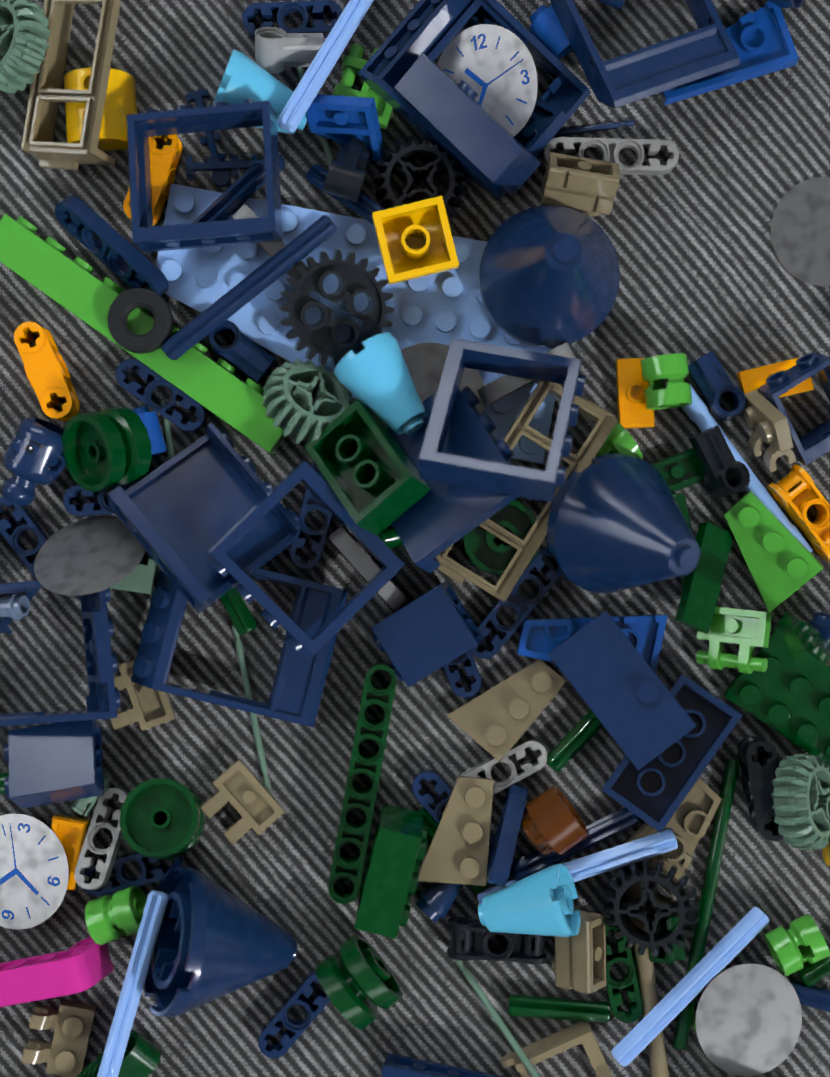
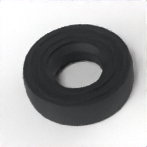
(135, 299)

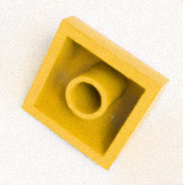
(119, 103)
(415, 240)

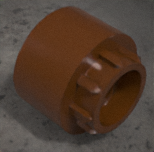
(553, 823)

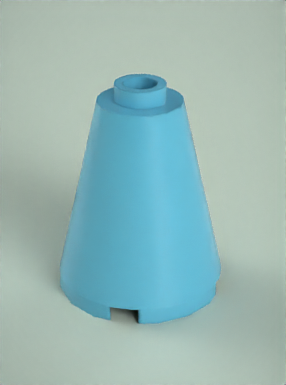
(248, 80)
(383, 383)
(534, 905)

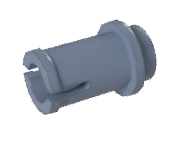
(14, 606)

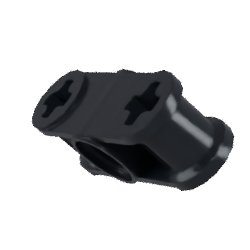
(758, 785)
(477, 946)

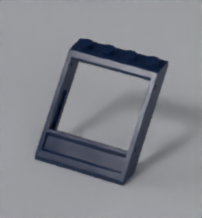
(428, 31)
(655, 66)
(100, 662)
(298, 676)

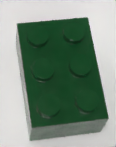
(367, 468)
(391, 871)

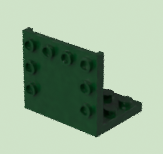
(794, 688)

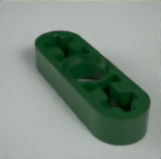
(632, 992)

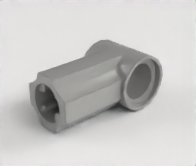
(280, 49)

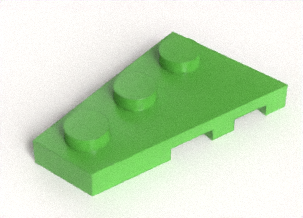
(771, 550)

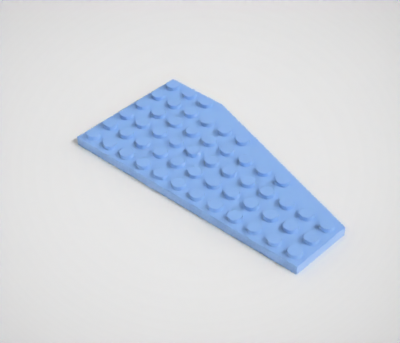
(425, 307)

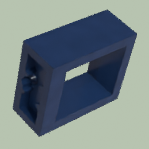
(817, 441)

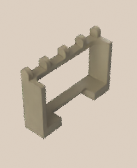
(559, 1042)

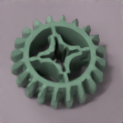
(21, 43)
(304, 399)
(803, 801)

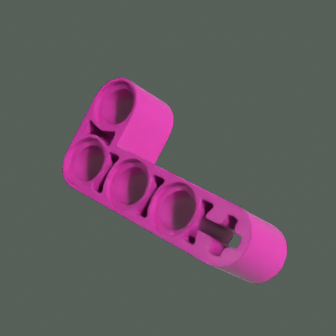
(54, 973)

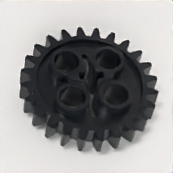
(352, 280)

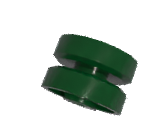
(106, 448)
(480, 543)
(141, 823)
(358, 982)

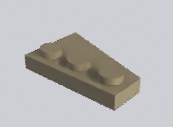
(509, 708)
(688, 825)
(462, 838)

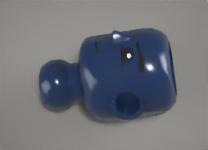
(33, 458)

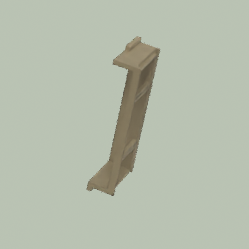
(47, 91)
(528, 546)

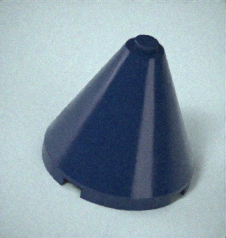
(549, 276)
(619, 527)
(209, 945)

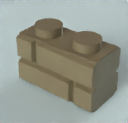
(580, 183)
(581, 958)

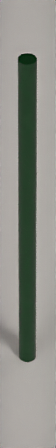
(708, 891)

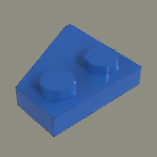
(347, 118)

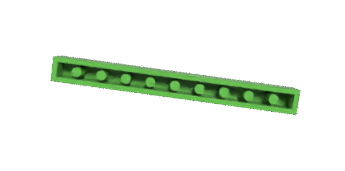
(90, 300)

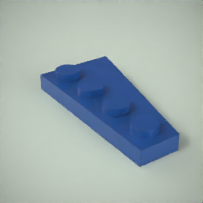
(762, 47)
(542, 636)

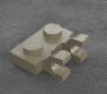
(770, 427)
(149, 705)
(249, 799)
(70, 1040)

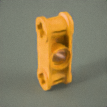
(162, 170)
(46, 371)
(796, 494)

